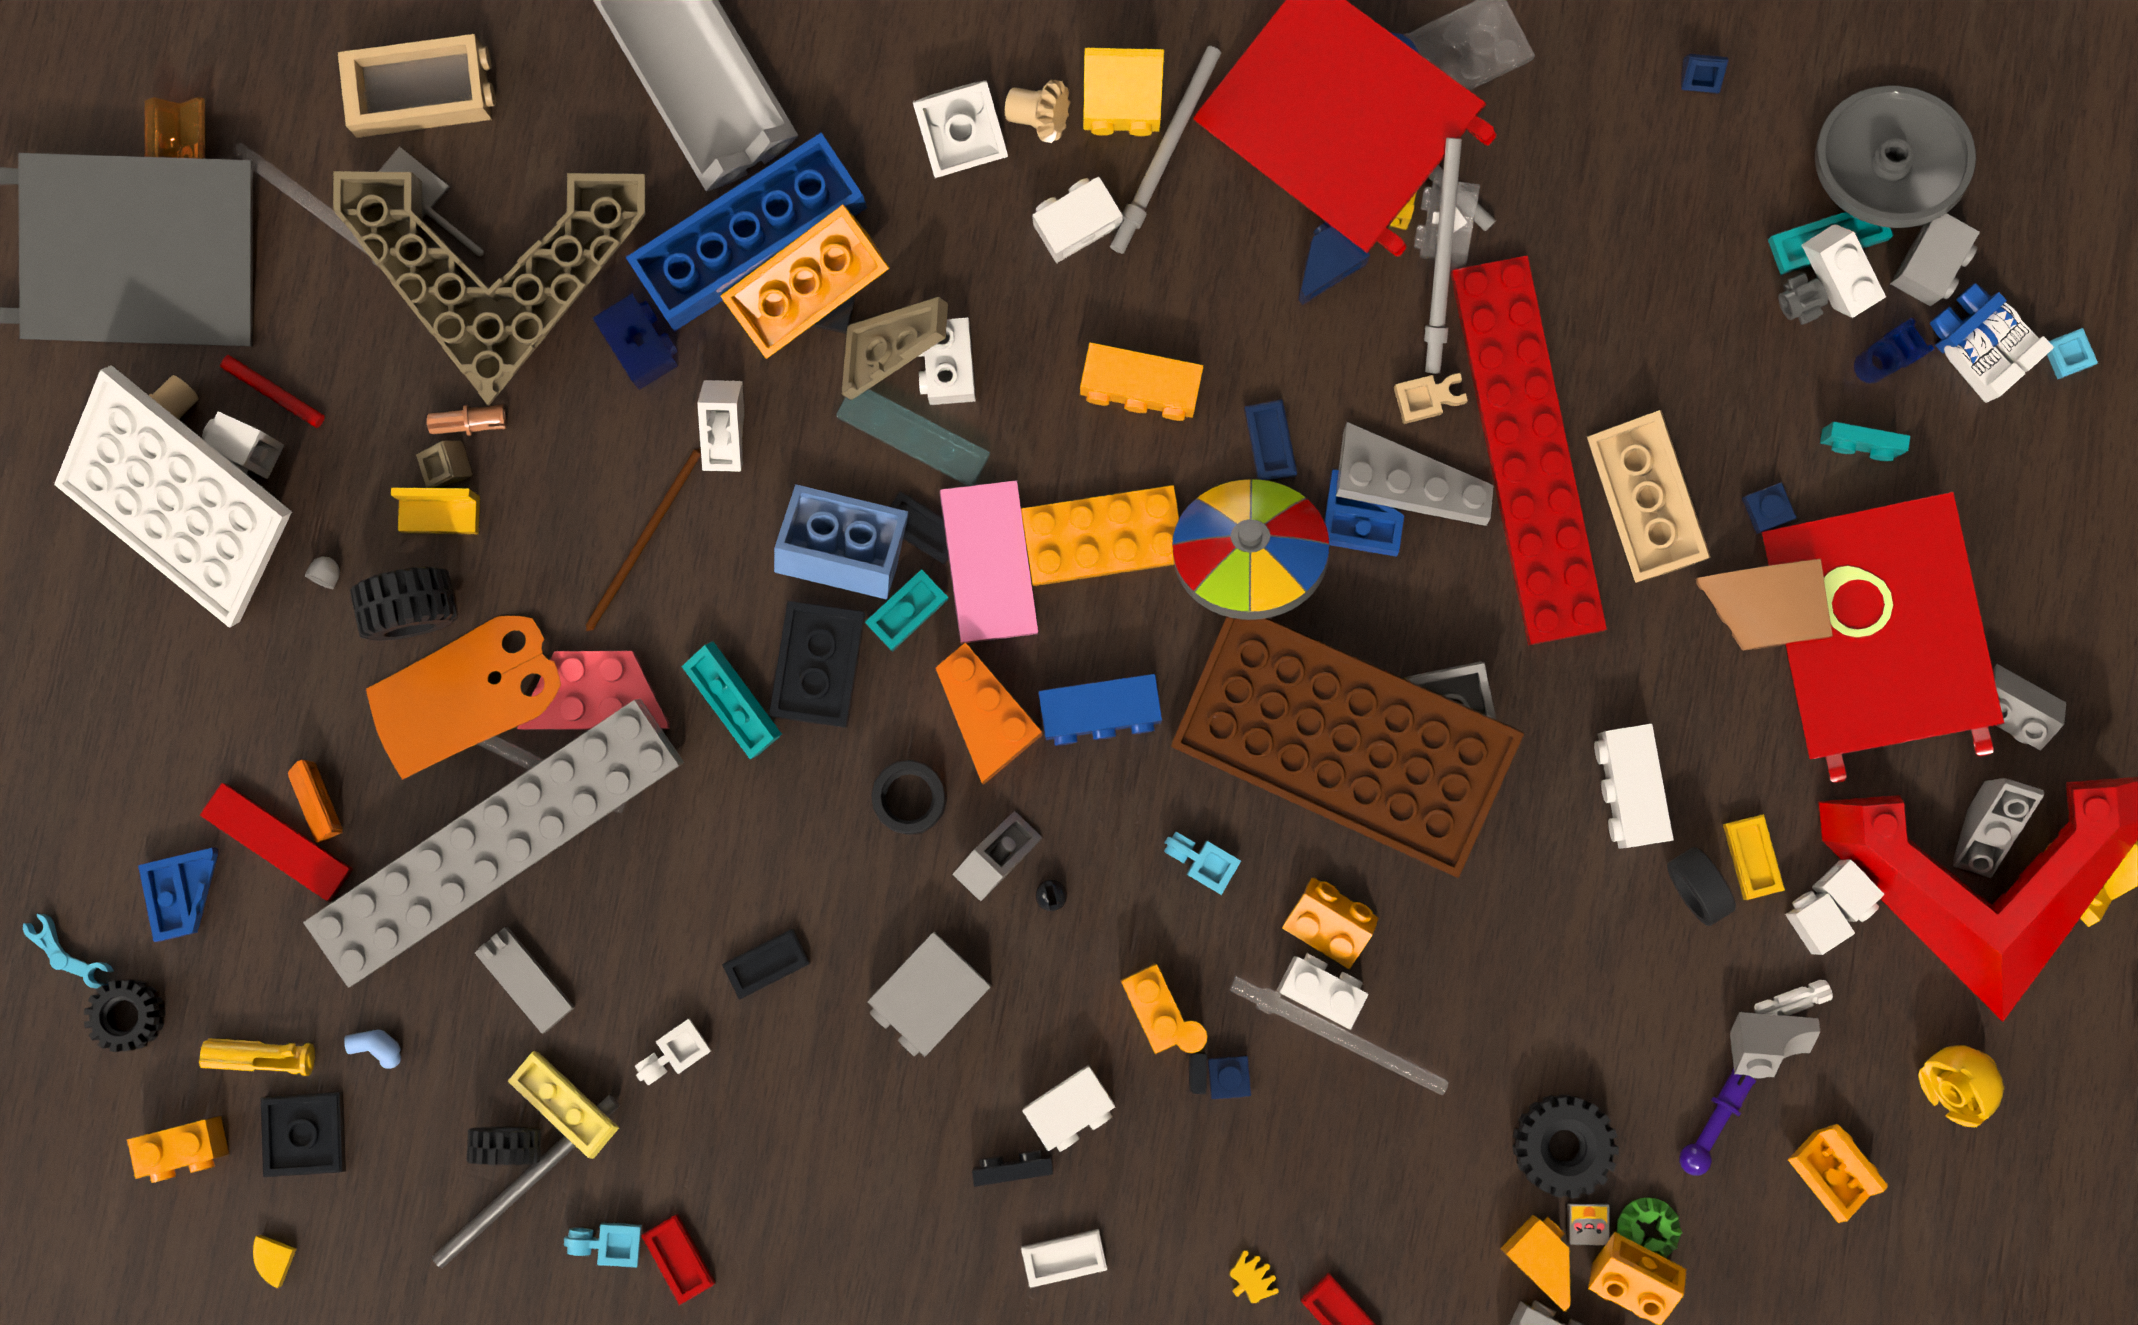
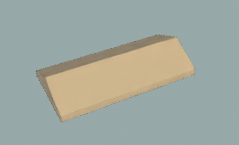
(1648, 497)

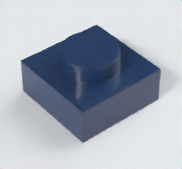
(1769, 508)
(1229, 1077)

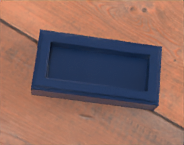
(1270, 441)

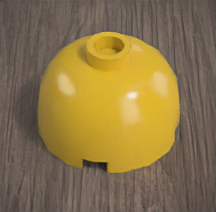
(1964, 1084)

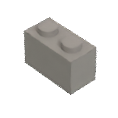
(1935, 259)

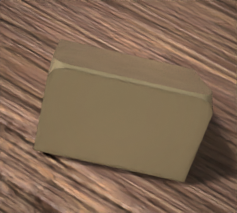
(444, 464)

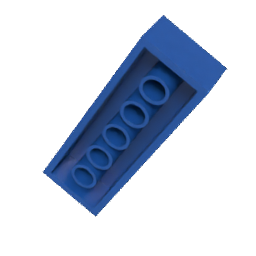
(742, 230)

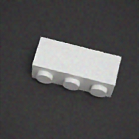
(1633, 786)

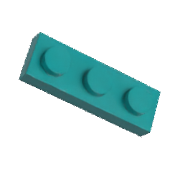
(1788, 245)
(731, 700)

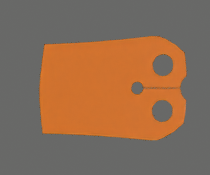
(447, 699)

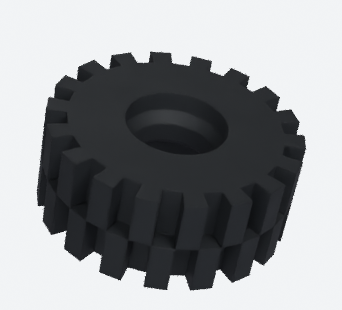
(1594, 1153)

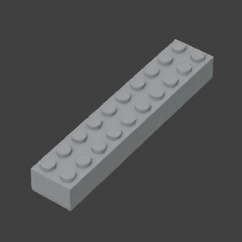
(493, 842)

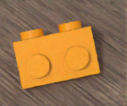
(1331, 922)
(1837, 1171)

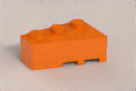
(986, 713)

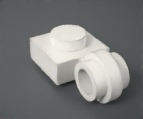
(680, 1047)

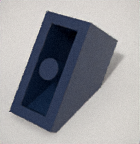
(1329, 262)

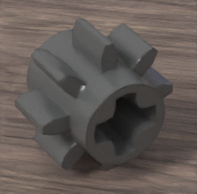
(1803, 299)

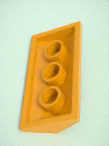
(805, 281)

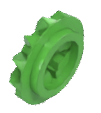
(1647, 1211)

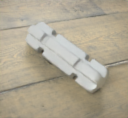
(1796, 999)

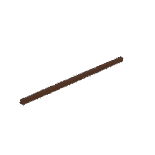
(643, 539)

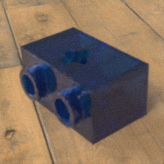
(619, 327)

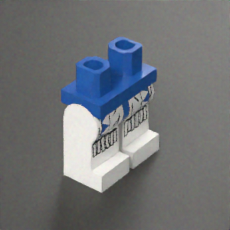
(1990, 344)

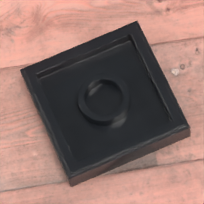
(303, 1134)

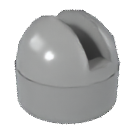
(323, 572)

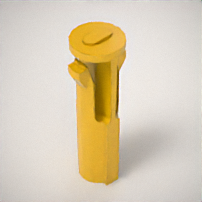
(257, 1055)

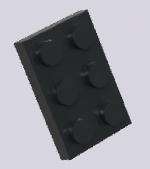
(817, 664)

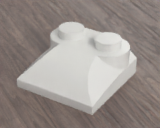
(960, 128)

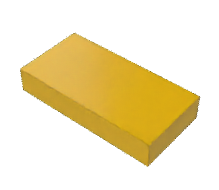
(1753, 857)

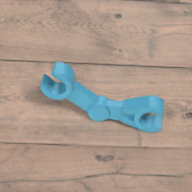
(58, 957)

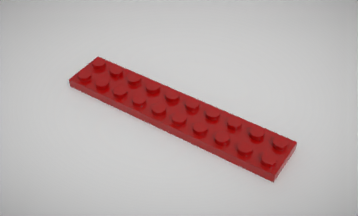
(1528, 450)

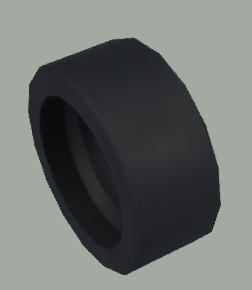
(880, 790)
(1701, 886)

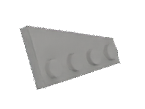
(1401, 478)

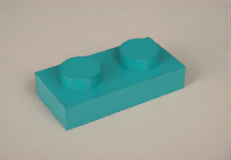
(1849, 438)
(906, 610)

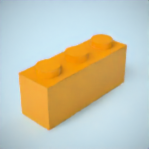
(1140, 381)

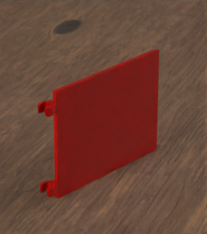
(1341, 116)
(1930, 660)

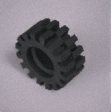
(102, 1007)
(503, 1145)

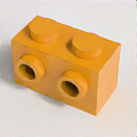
(177, 1147)
(1637, 1279)

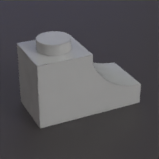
(1764, 1040)

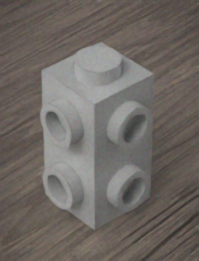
(2027, 710)

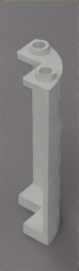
(701, 84)

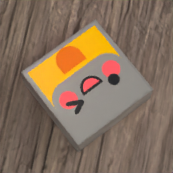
(1587, 1223)

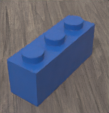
(1100, 709)

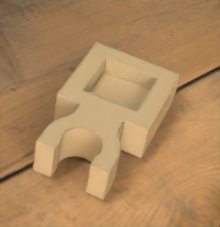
(1423, 399)

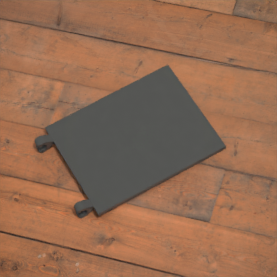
(134, 249)

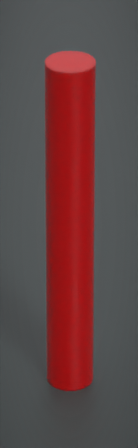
(272, 391)

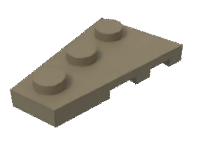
(889, 342)

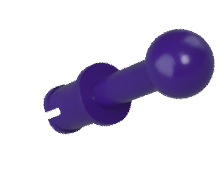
(1696, 1157)

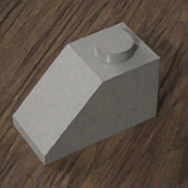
(997, 856)

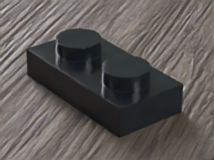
(995, 1170)

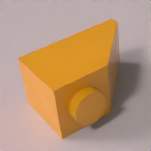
(1542, 1258)

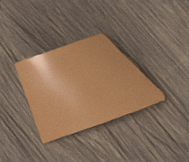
(1771, 603)

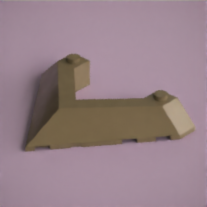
(479, 326)

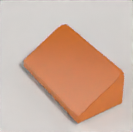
(314, 800)

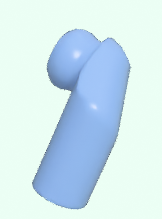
(378, 1044)

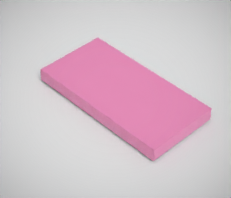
(988, 562)

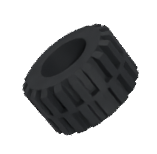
(403, 603)

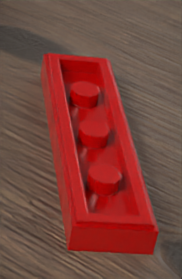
(276, 842)

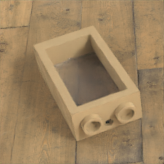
(416, 85)

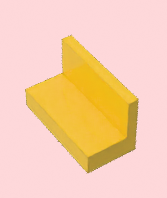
(437, 510)

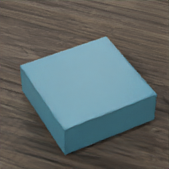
(2071, 354)

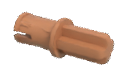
(468, 420)

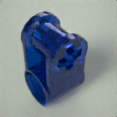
(1896, 350)

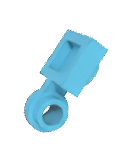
(1210, 866)
(616, 1244)

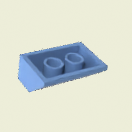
(840, 541)

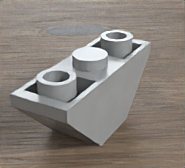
(1994, 824)

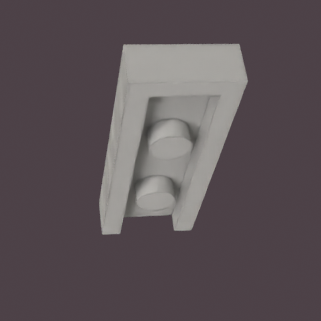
(524, 980)

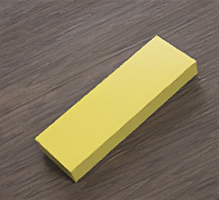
(563, 1104)

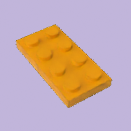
(1100, 535)

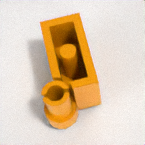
(1160, 1014)

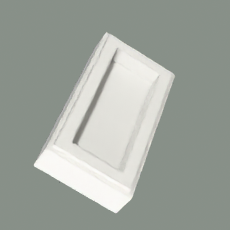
(1064, 1258)

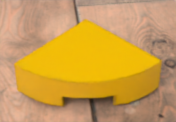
(272, 1259)

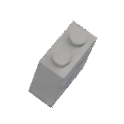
(928, 995)

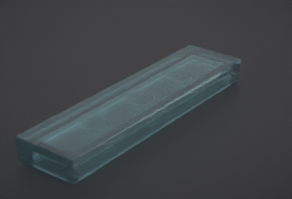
(915, 436)

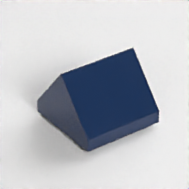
(1703, 73)

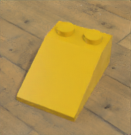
(1122, 90)

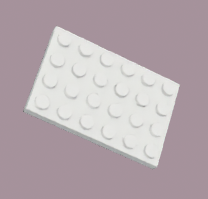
(171, 496)

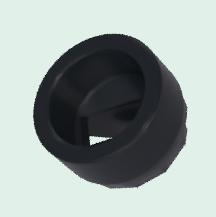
(1043, 899)

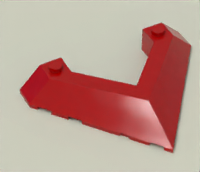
(2004, 944)

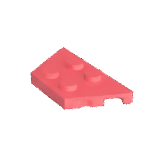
(593, 689)

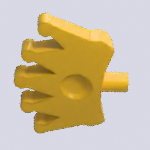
(1251, 1280)

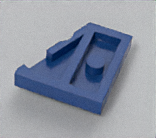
(1362, 524)
(177, 892)

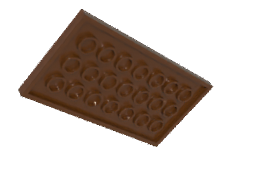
(1347, 740)

